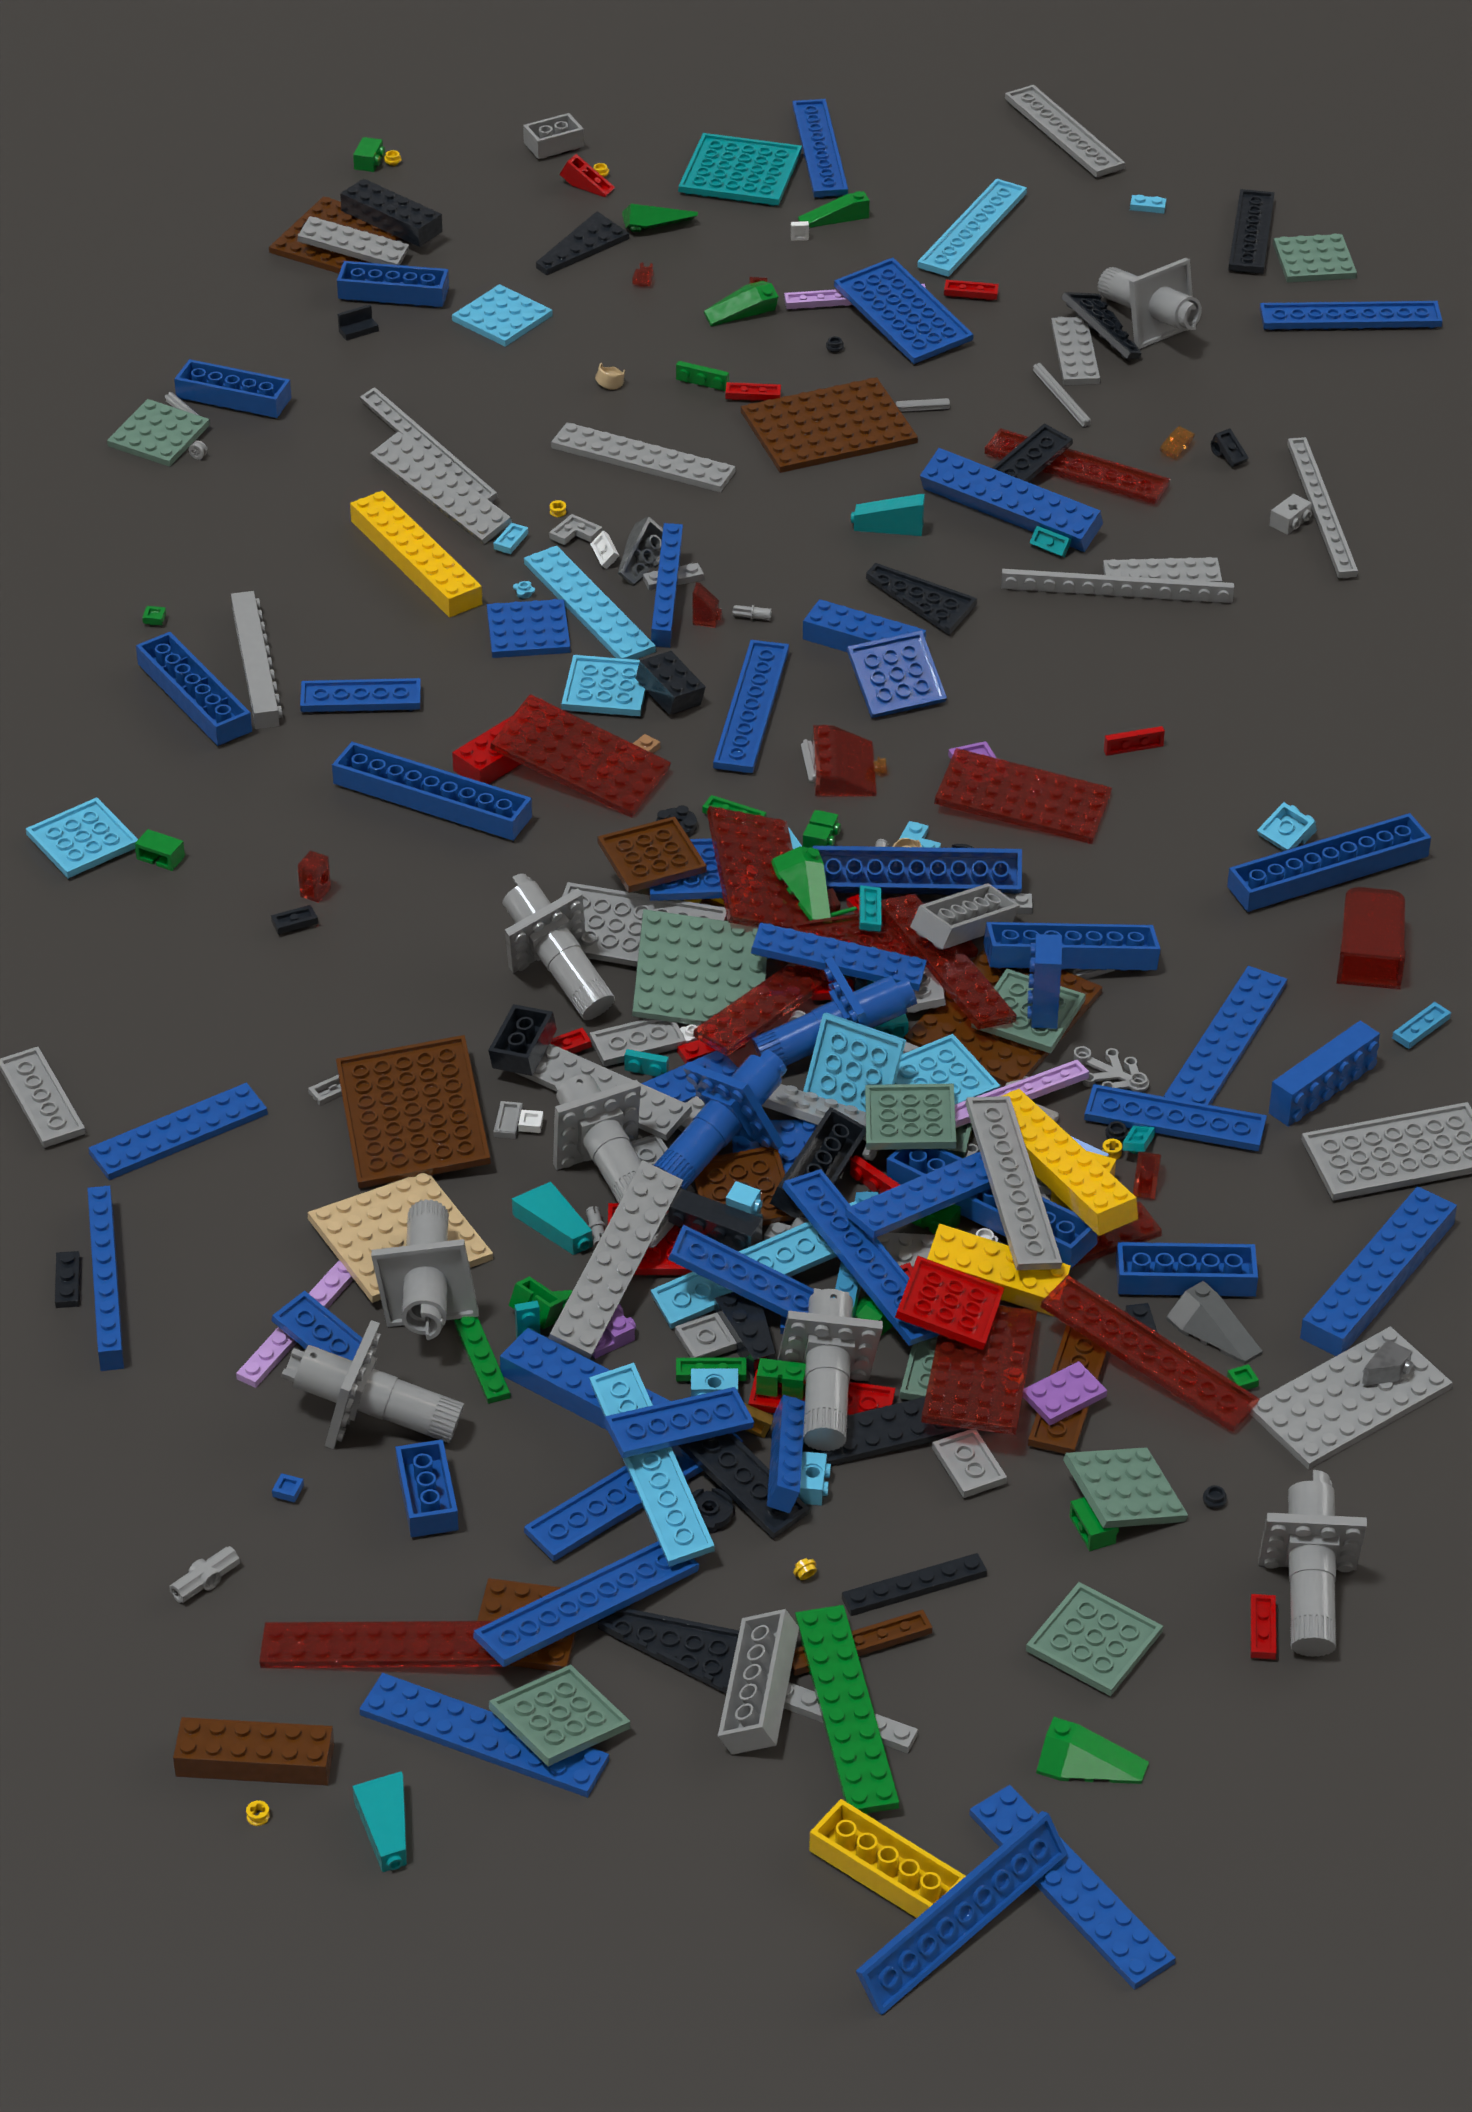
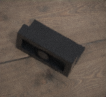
(357, 322)

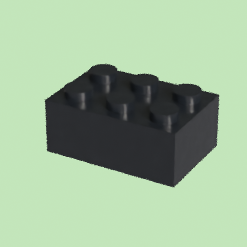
(670, 682)
(522, 1040)

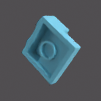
(1287, 827)

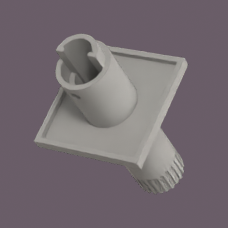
(1158, 300)
(550, 934)
(598, 1128)
(427, 1277)
(834, 1352)
(362, 1388)
(1313, 1548)

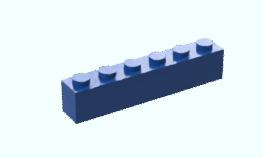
(786, 1454)

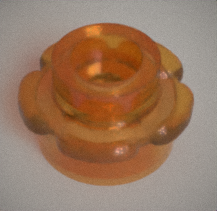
(880, 766)

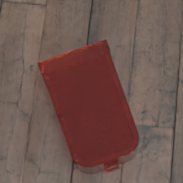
(1372, 938)

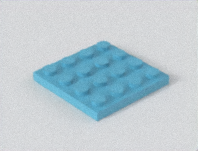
(502, 315)
(603, 686)
(82, 837)
(849, 1058)
(946, 1063)

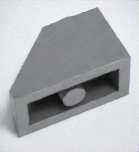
(1388, 1364)

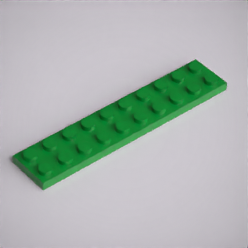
(846, 1709)

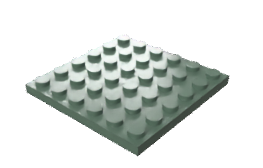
(693, 967)

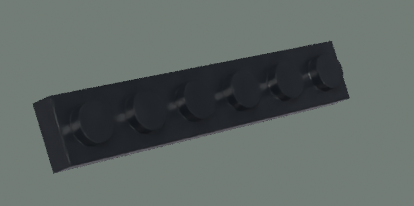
(914, 1584)

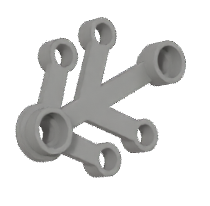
(1135, 1081)

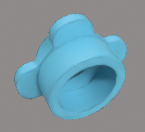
(524, 589)

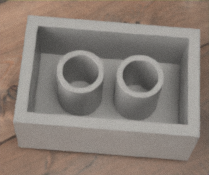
(553, 135)

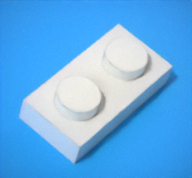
(604, 549)

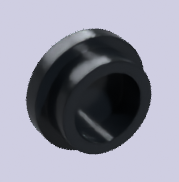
(834, 344)
(1116, 1130)
(1215, 1496)

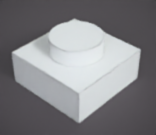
(799, 231)
(530, 1121)

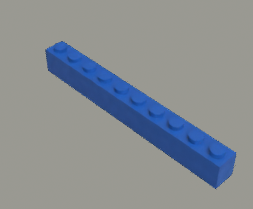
(105, 1278)

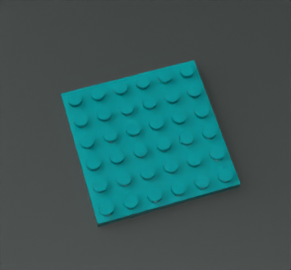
(740, 169)

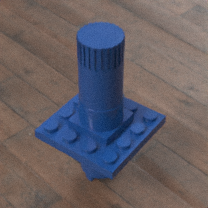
(867, 1006)
(730, 1110)

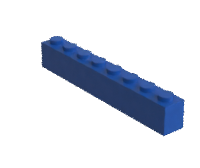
(666, 585)

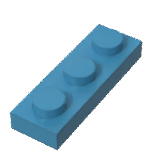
(1421, 1025)

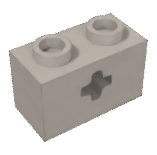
(1290, 514)

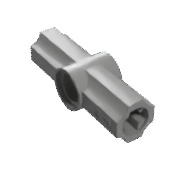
(204, 1574)

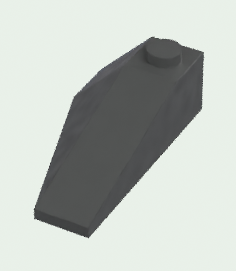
(641, 550)
(1209, 1318)

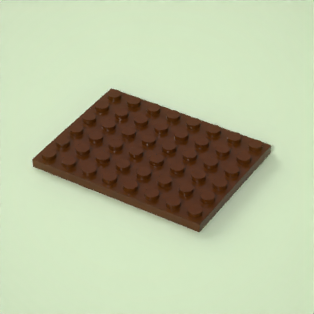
(828, 424)
(999, 1056)
(412, 1111)

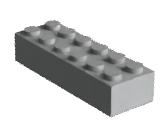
(963, 915)
(758, 1682)

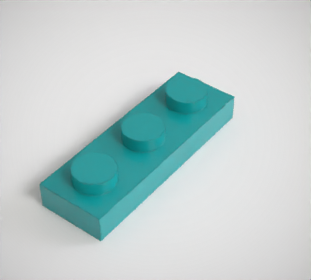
(870, 908)

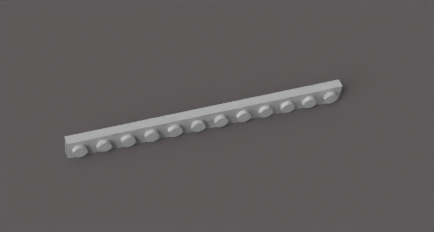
(404, 424)
(1322, 508)
(1117, 585)

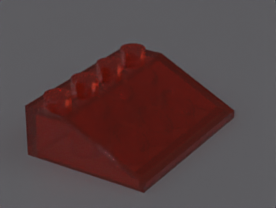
(842, 763)

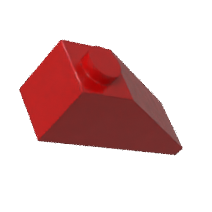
(583, 176)

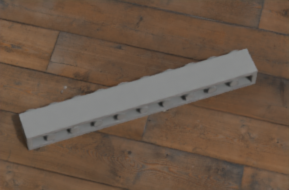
(255, 662)

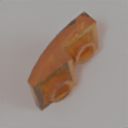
(1176, 442)

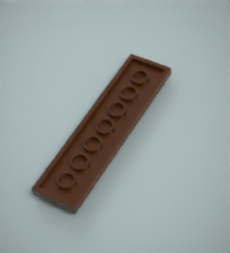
(1065, 1434)

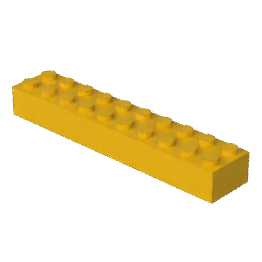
(416, 554)
(1071, 1170)

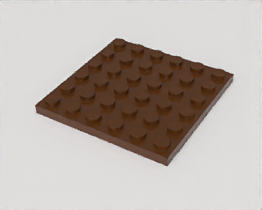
(327, 210)

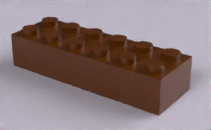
(254, 1751)

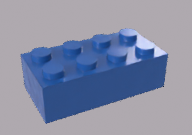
(1045, 981)
(427, 1488)

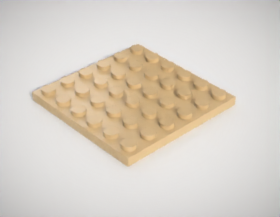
(380, 1221)

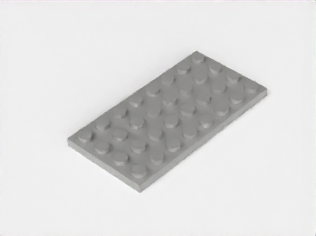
(615, 920)
(1393, 1151)
(1333, 1407)

